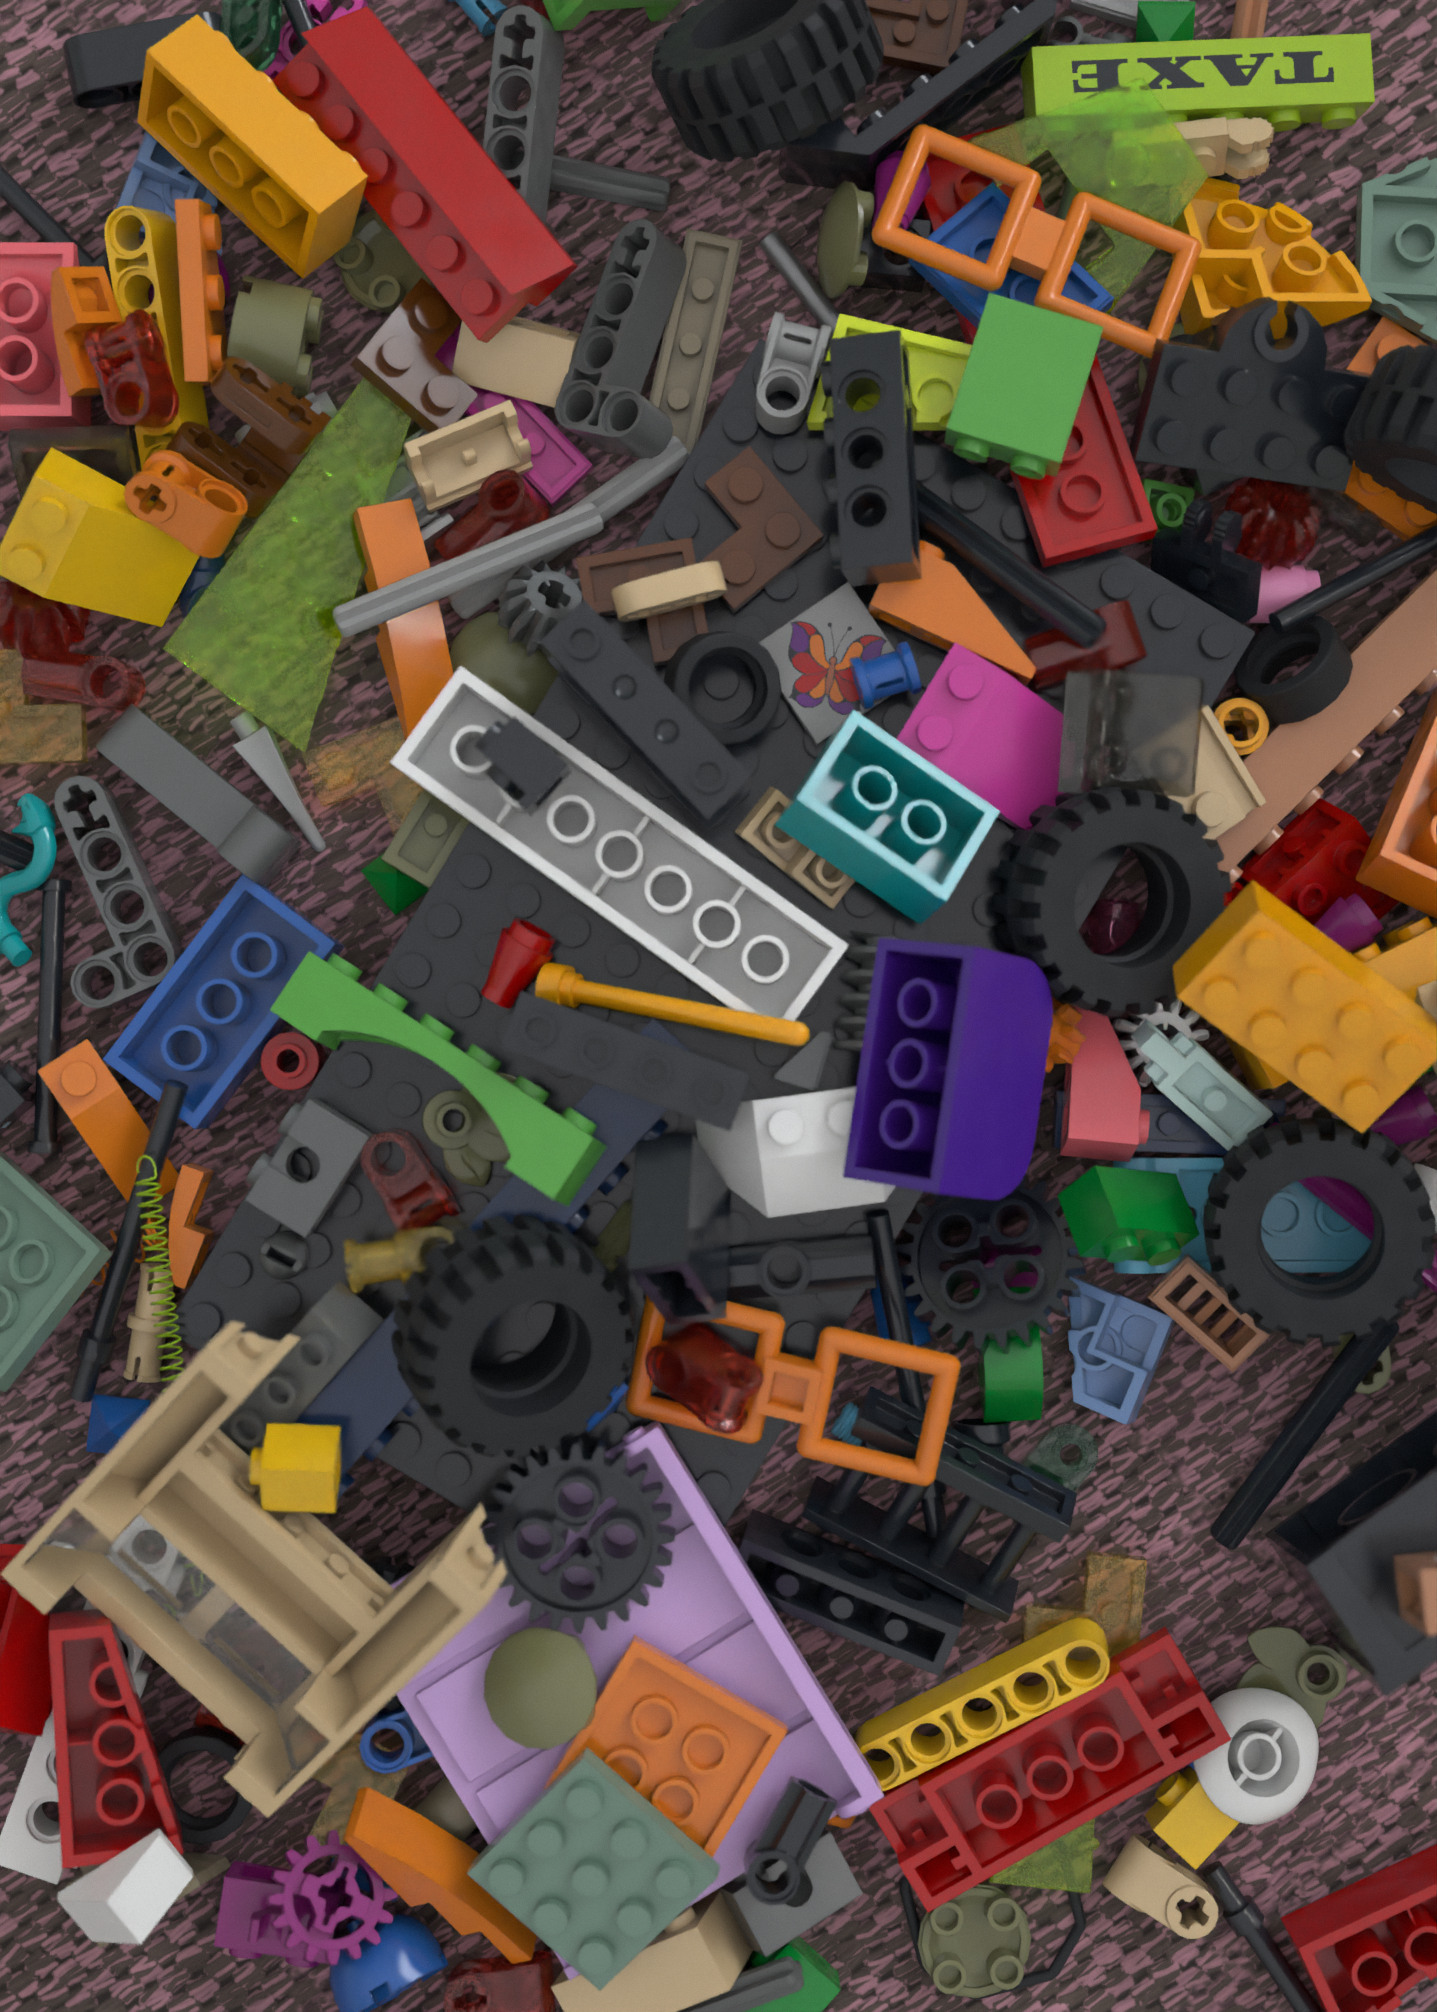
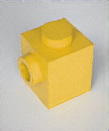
(298, 1467)
(1188, 1818)

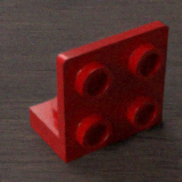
(1316, 864)

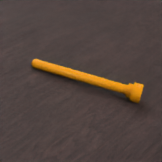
(567, 988)

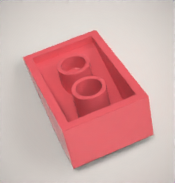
(30, 369)

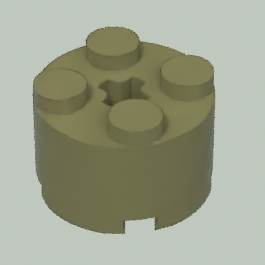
(273, 330)

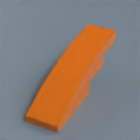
(414, 643)
(432, 1868)

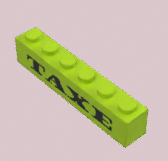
(1263, 77)

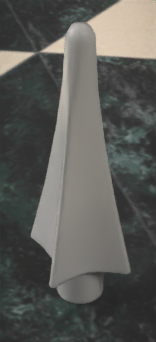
(264, 756)

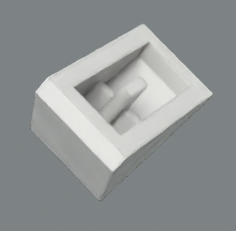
(128, 1892)

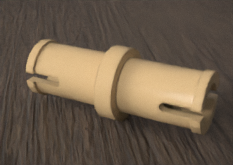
(142, 1348)

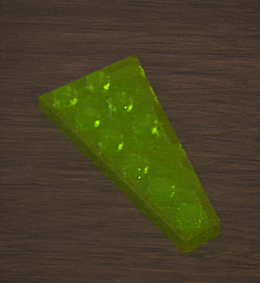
(267, 616)

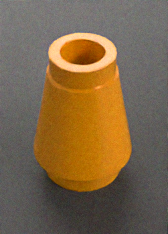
(1249, 718)

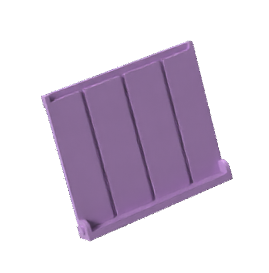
(702, 1615)

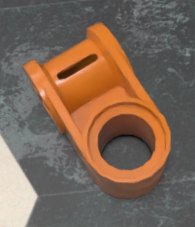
(189, 503)

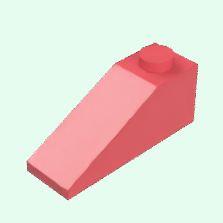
(1101, 1097)

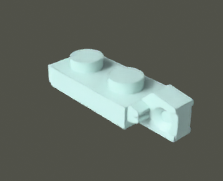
(1201, 1086)

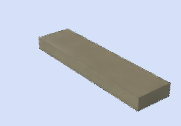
(695, 333)

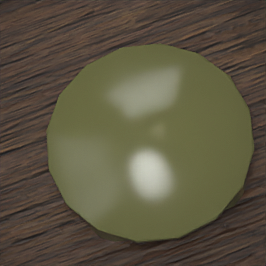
(840, 239)
(377, 265)
(504, 667)
(541, 1687)
(975, 1943)

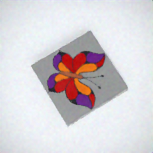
(815, 660)

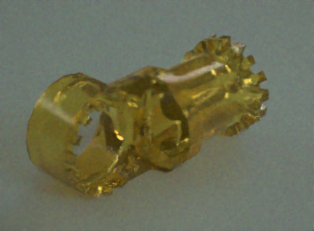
(389, 1258)

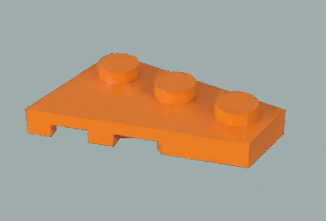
(200, 290)

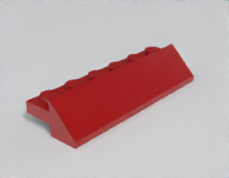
(425, 172)
(1050, 1772)

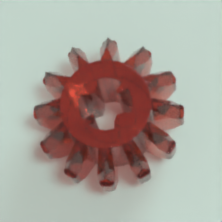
(1276, 521)
(38, 622)

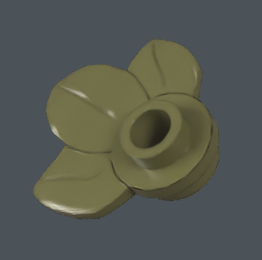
(472, 1145)
(1284, 1666)

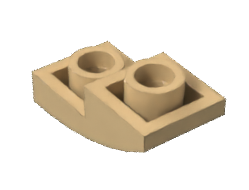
(790, 855)

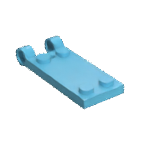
(1295, 1227)

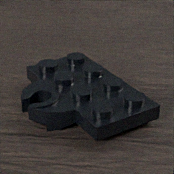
(1250, 402)

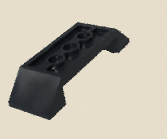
(939, 102)

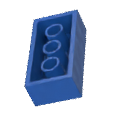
(216, 1001)

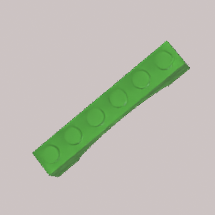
(544, 1147)

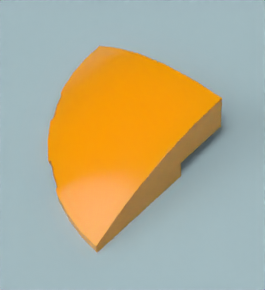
(1259, 255)

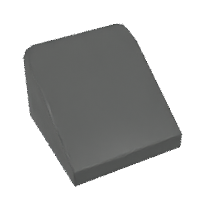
(807, 1064)

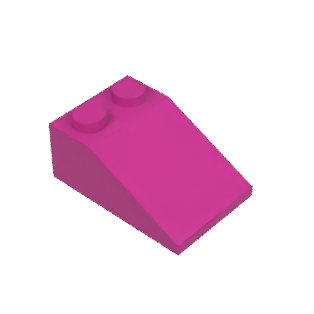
(989, 735)

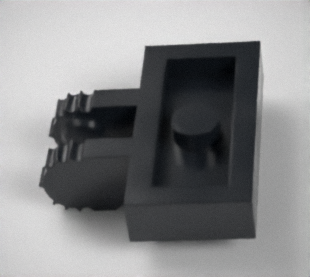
(1207, 569)

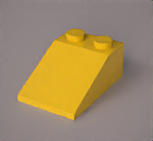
(88, 549)

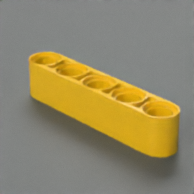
(132, 272)
(991, 1680)

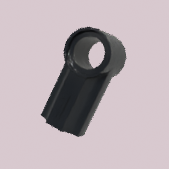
(790, 1837)

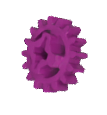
(307, 1887)

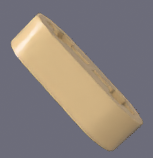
(669, 591)

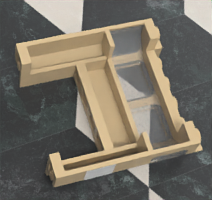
(242, 1601)

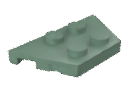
(1400, 246)

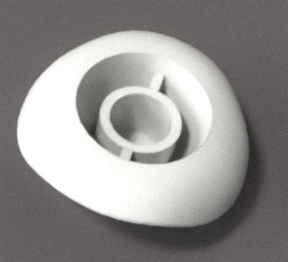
(1267, 1760)

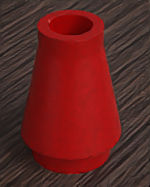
(516, 961)

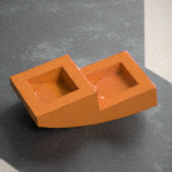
(79, 302)
(186, 1240)

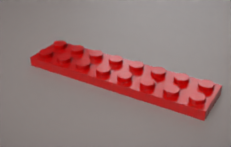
(1097, 492)

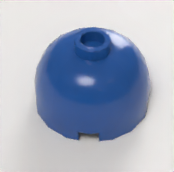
(386, 1969)

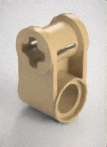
(1155, 1884)

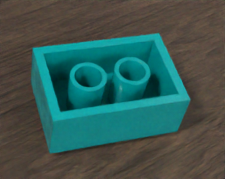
(887, 818)

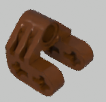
(272, 448)

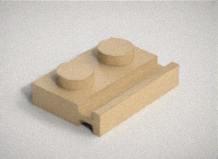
(1222, 784)

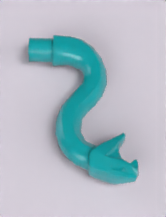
(40, 826)

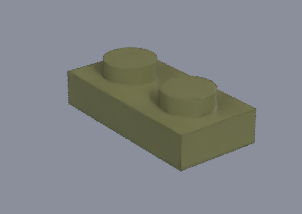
(425, 839)

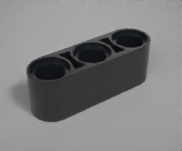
(109, 63)

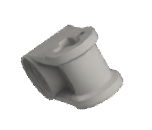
(791, 365)

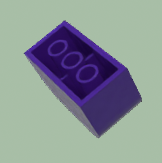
(950, 1070)

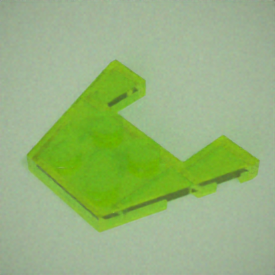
(1118, 150)

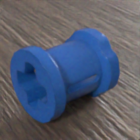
(885, 675)

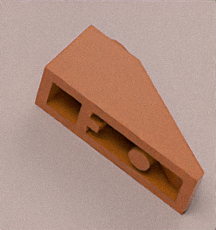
(947, 611)
(103, 1115)

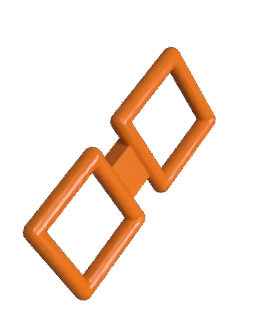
(1033, 239)
(802, 1390)

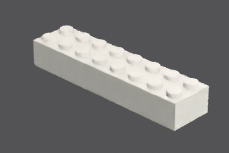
(626, 860)

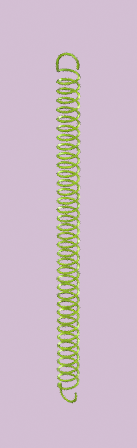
(160, 1269)

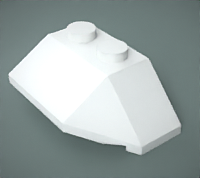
(790, 1154)

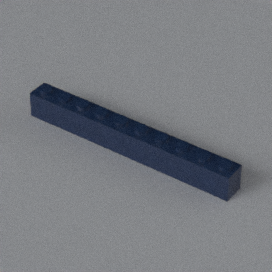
(369, 1387)

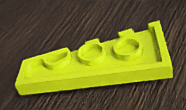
(934, 374)

